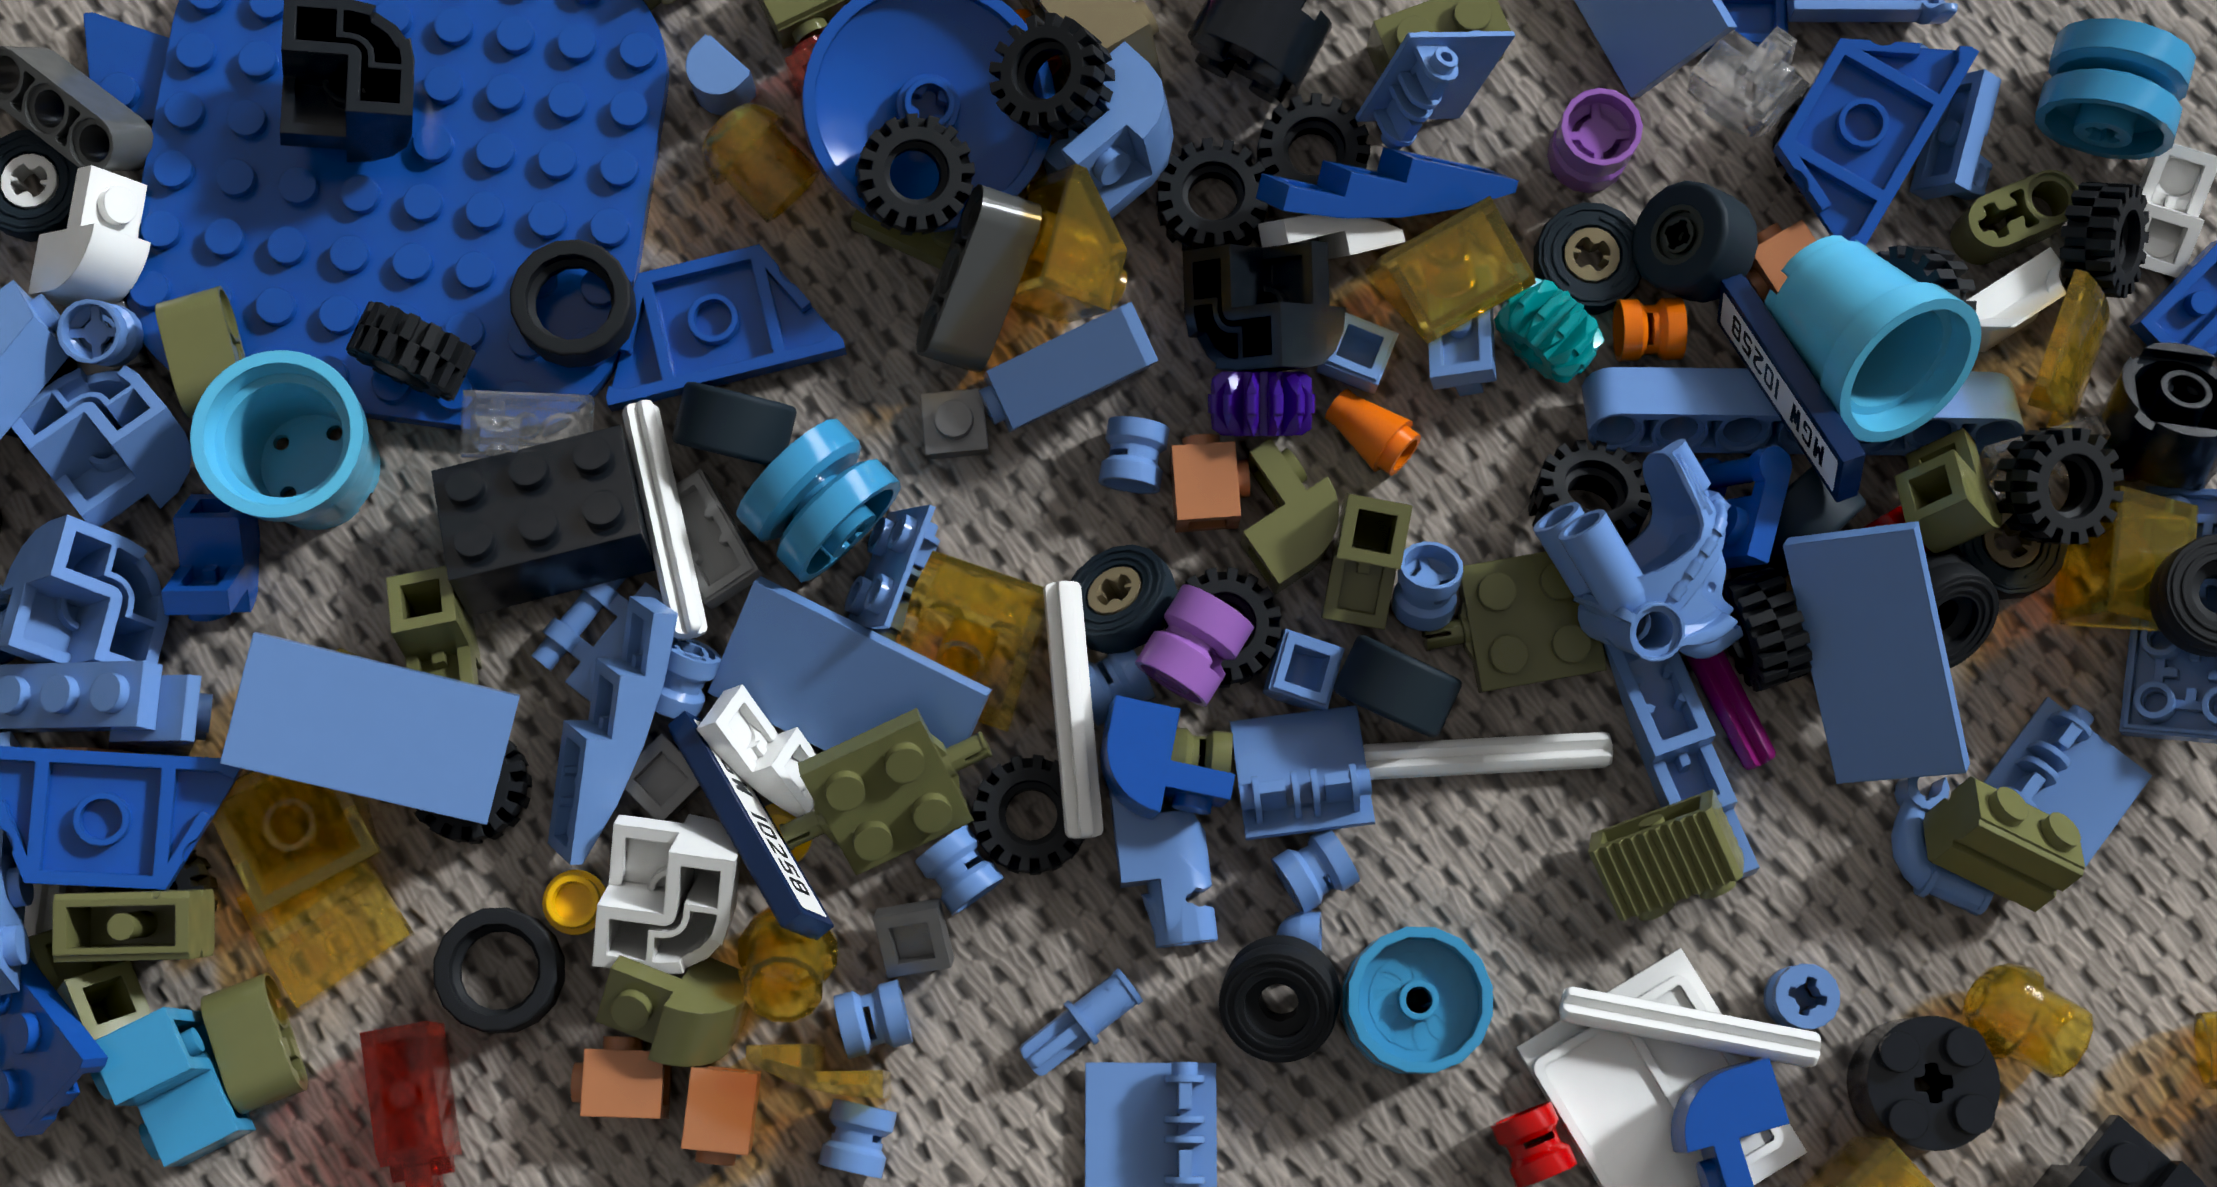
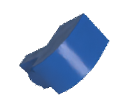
(216, 561)
(1139, 764)
(1719, 1112)

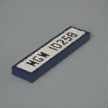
(1791, 388)
(752, 834)

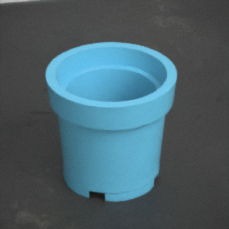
(1875, 337)
(294, 399)

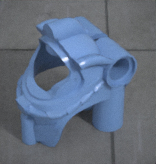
(1666, 582)

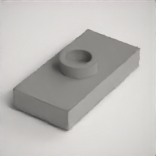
(717, 546)

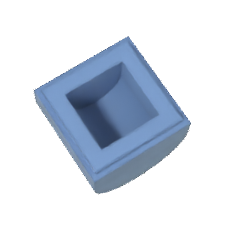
(718, 77)
(1360, 354)
(1303, 671)

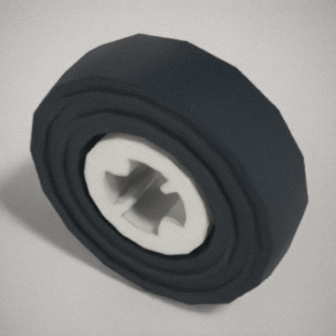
(22, 213)

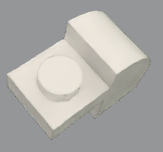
(100, 248)

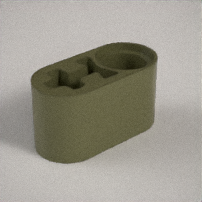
(2024, 222)
(198, 341)
(253, 1044)

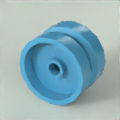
(2115, 88)
(818, 499)
(1377, 1011)

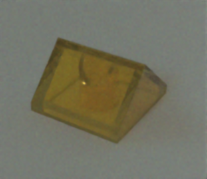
(1452, 271)
(2111, 575)
(292, 835)

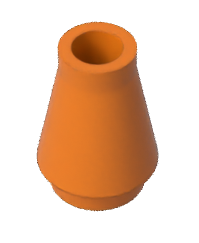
(1374, 432)

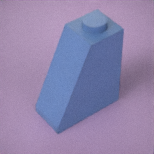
(27, 350)
(1067, 368)

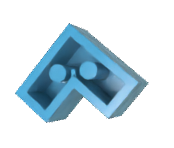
(175, 1082)

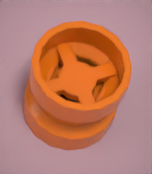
(1649, 329)

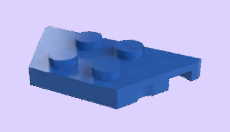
(1867, 127)
(716, 326)
(107, 814)
(41, 1054)

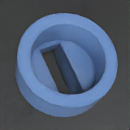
(1303, 926)

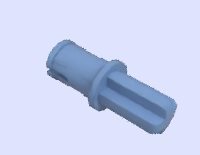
(1080, 1023)

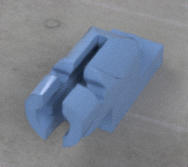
(1174, 864)

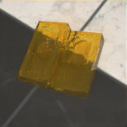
(2071, 350)
(328, 931)
(807, 1067)

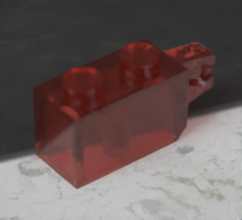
(411, 1102)

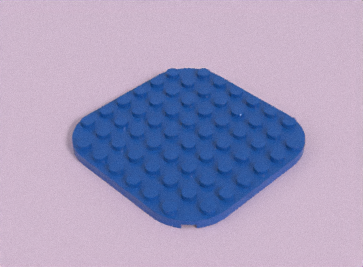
(522, 136)

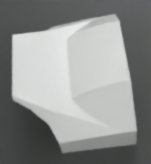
(2018, 298)

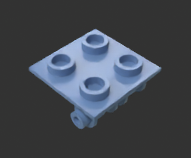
(1431, 79)
(896, 545)
(2071, 771)
(1302, 773)
(1150, 1124)

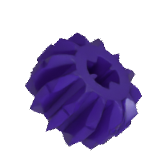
(1261, 403)

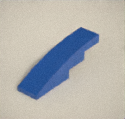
(1400, 188)

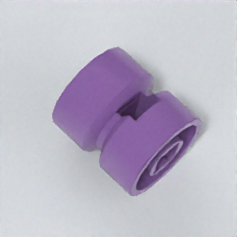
(1594, 140)
(1197, 640)

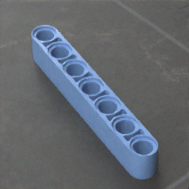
(1730, 413)

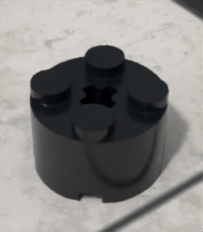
(1261, 41)
(2165, 417)
(1961, 1078)

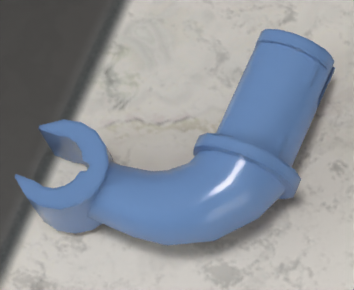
(1911, 853)

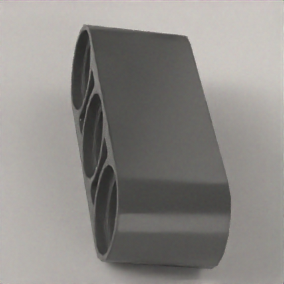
(71, 111)
(978, 278)

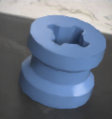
(1787, 996)

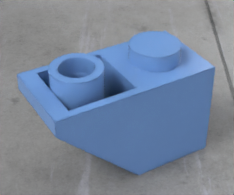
(181, 719)

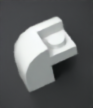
(666, 893)

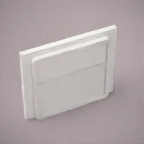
(1622, 1089)

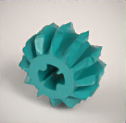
(1549, 331)

